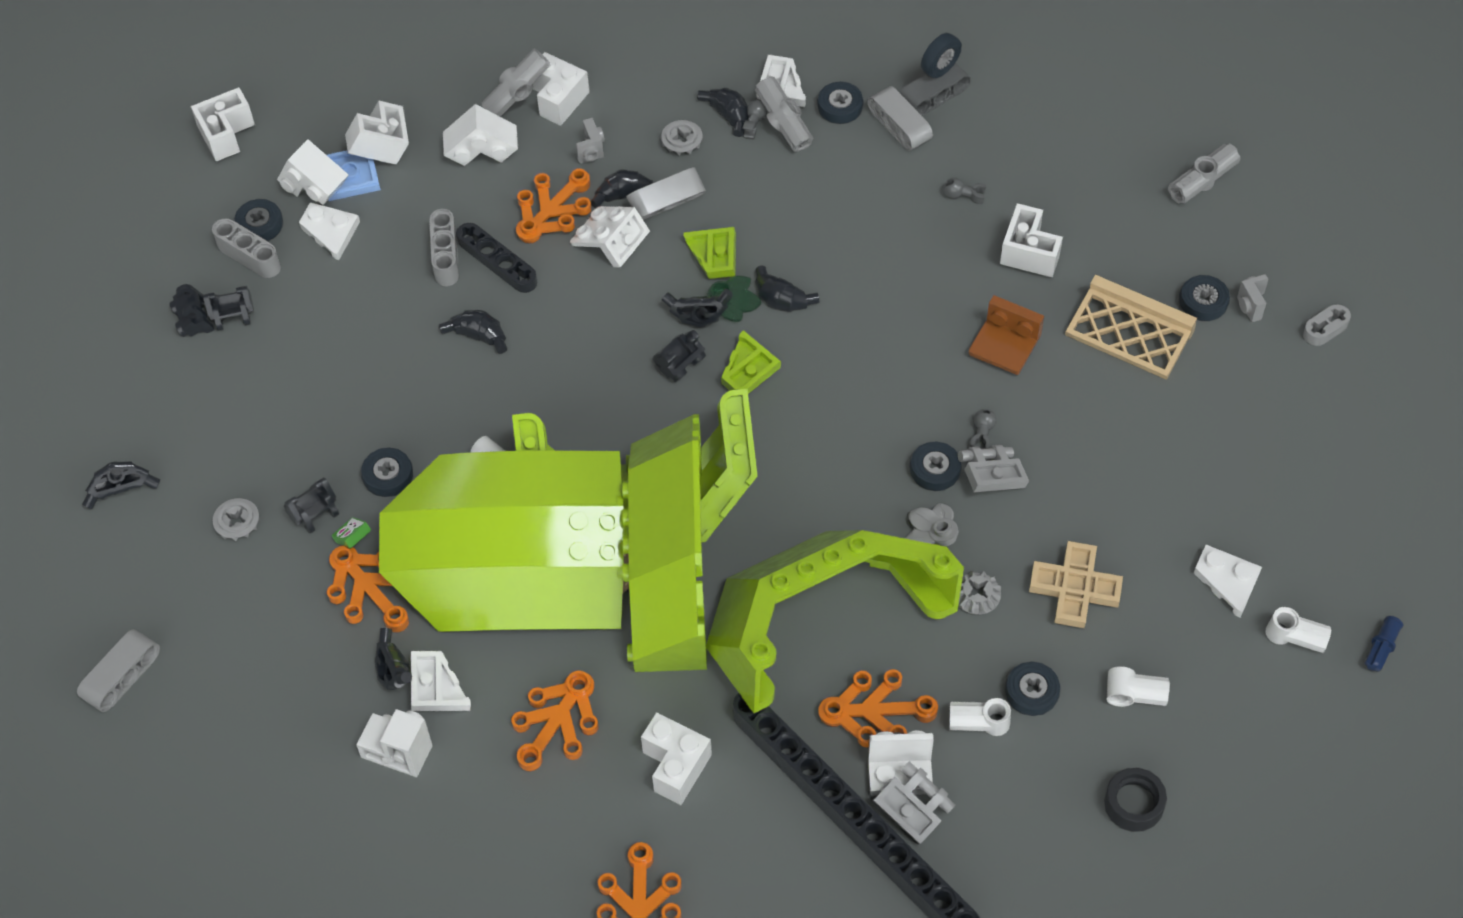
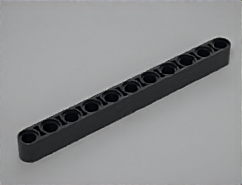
(849, 801)

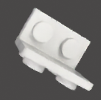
(613, 230)
(892, 752)

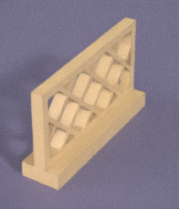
(1146, 311)

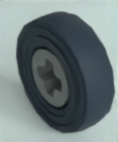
(254, 210)

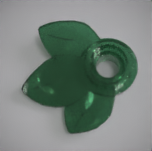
(742, 299)

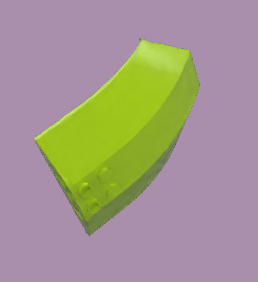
(509, 541)

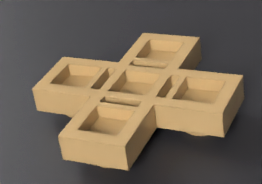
(1076, 584)

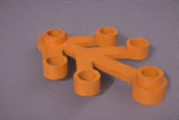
(532, 227)
(363, 583)
(873, 709)
(556, 716)
(640, 906)

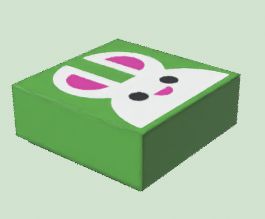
(351, 532)

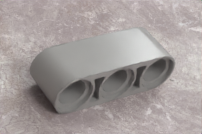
(900, 118)
(667, 193)
(444, 247)
(246, 248)
(118, 670)

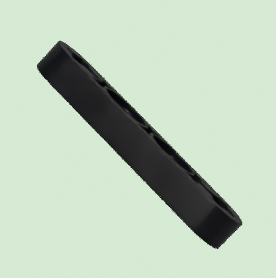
(499, 255)

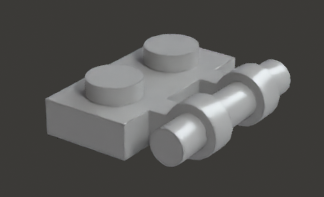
(996, 474)
(907, 809)

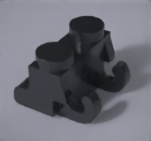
(229, 305)
(188, 307)
(678, 354)
(312, 503)

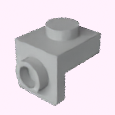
(592, 146)
(1251, 297)

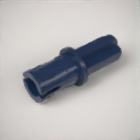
(1383, 643)

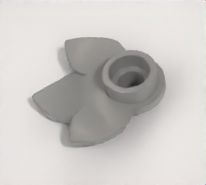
(933, 525)

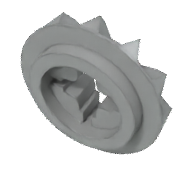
(687, 130)
(233, 509)
(976, 603)

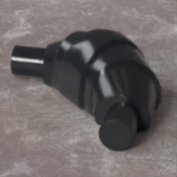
(729, 105)
(619, 186)
(781, 293)
(698, 310)
(478, 326)
(115, 479)
(390, 663)

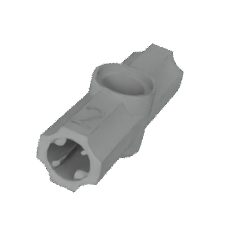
(516, 83)
(784, 114)
(1204, 173)

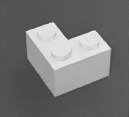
(560, 89)
(220, 119)
(479, 133)
(380, 135)
(312, 171)
(1027, 246)
(396, 741)
(681, 755)

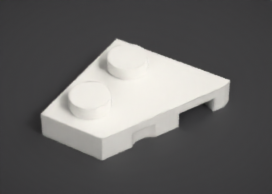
(785, 73)
(329, 227)
(1227, 577)
(434, 684)

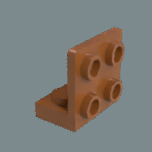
(1007, 335)

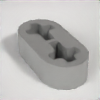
(1330, 329)

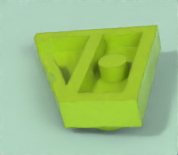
(714, 250)
(749, 365)

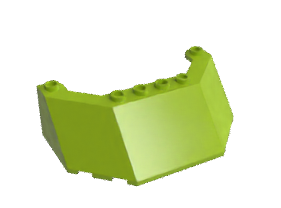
(726, 457)
(665, 550)
(749, 597)

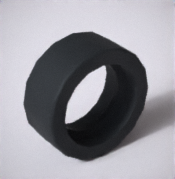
(1142, 778)

